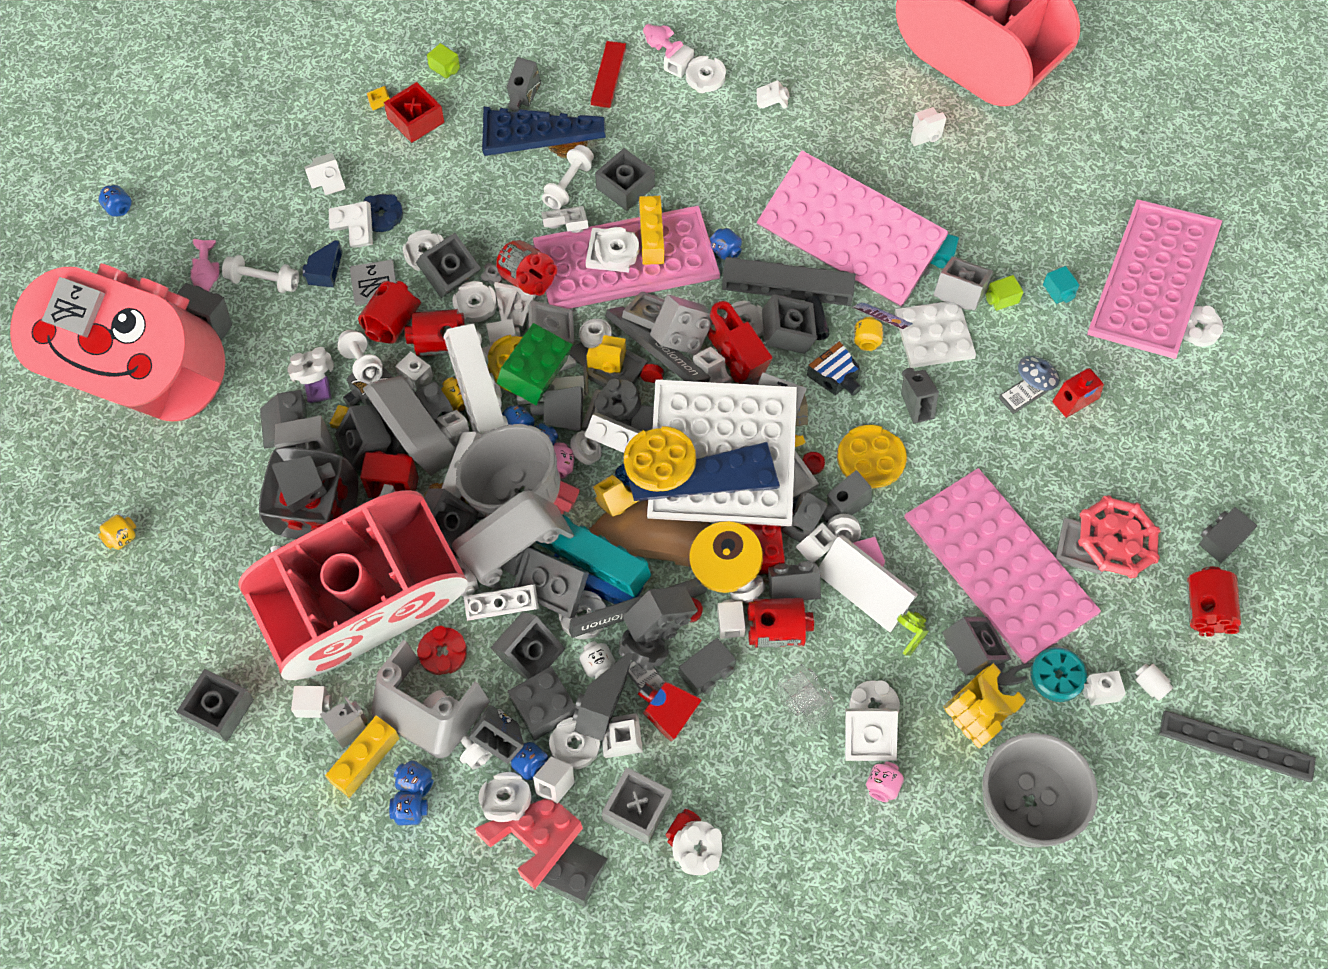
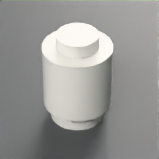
(1153, 681)

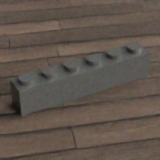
(788, 281)

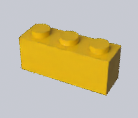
(651, 230)
(362, 756)

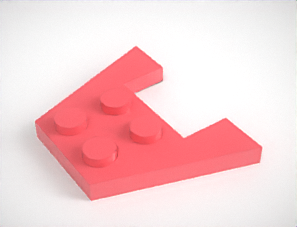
(544, 829)

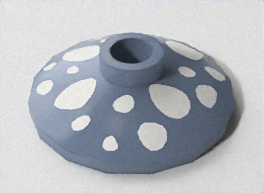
(1038, 373)

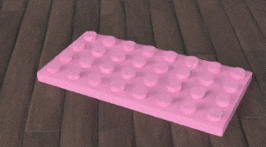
(852, 228)
(686, 262)
(1155, 278)
(1002, 565)

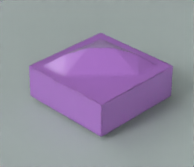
(318, 391)

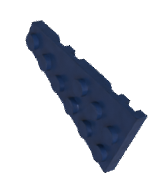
(535, 129)

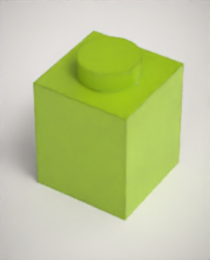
(443, 61)
(1004, 293)

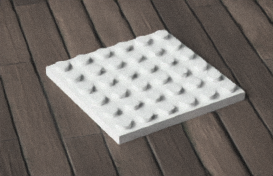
(722, 420)

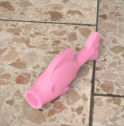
(659, 37)
(203, 271)

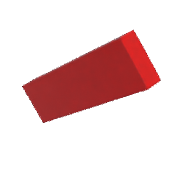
(608, 74)

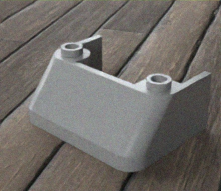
(411, 422)
(508, 533)
(432, 729)

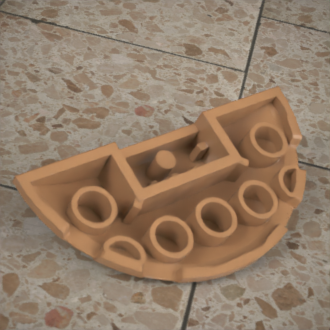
(649, 537)

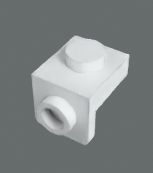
(772, 94)

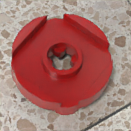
(441, 637)

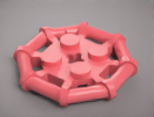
(1129, 530)

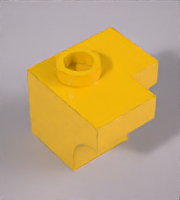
(608, 355)
(613, 496)

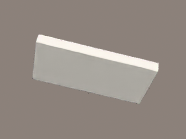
(866, 583)

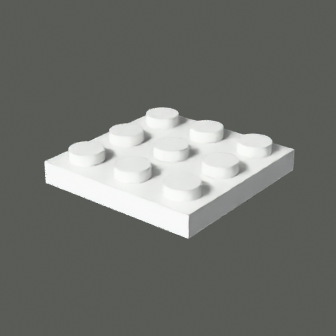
(936, 335)

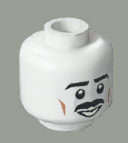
(596, 659)

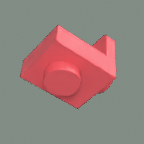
(566, 497)

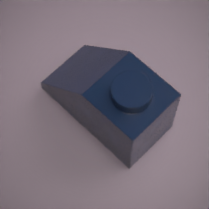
(323, 265)

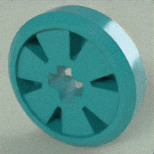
(1073, 674)

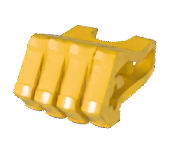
(981, 707)

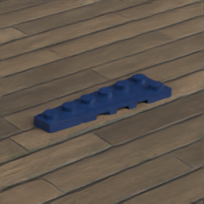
(727, 472)

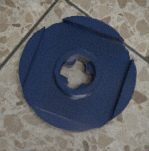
(392, 208)

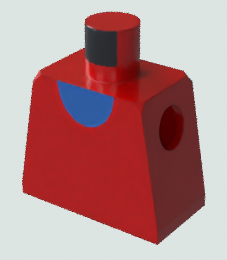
(1083, 388)
(668, 708)

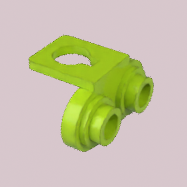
(916, 623)

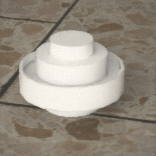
(592, 332)
(585, 449)
(845, 525)
(749, 591)

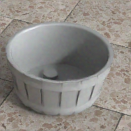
(505, 462)
(1053, 775)

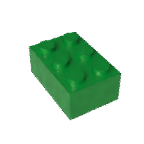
(534, 364)

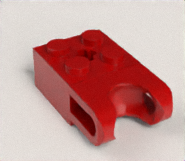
(738, 344)

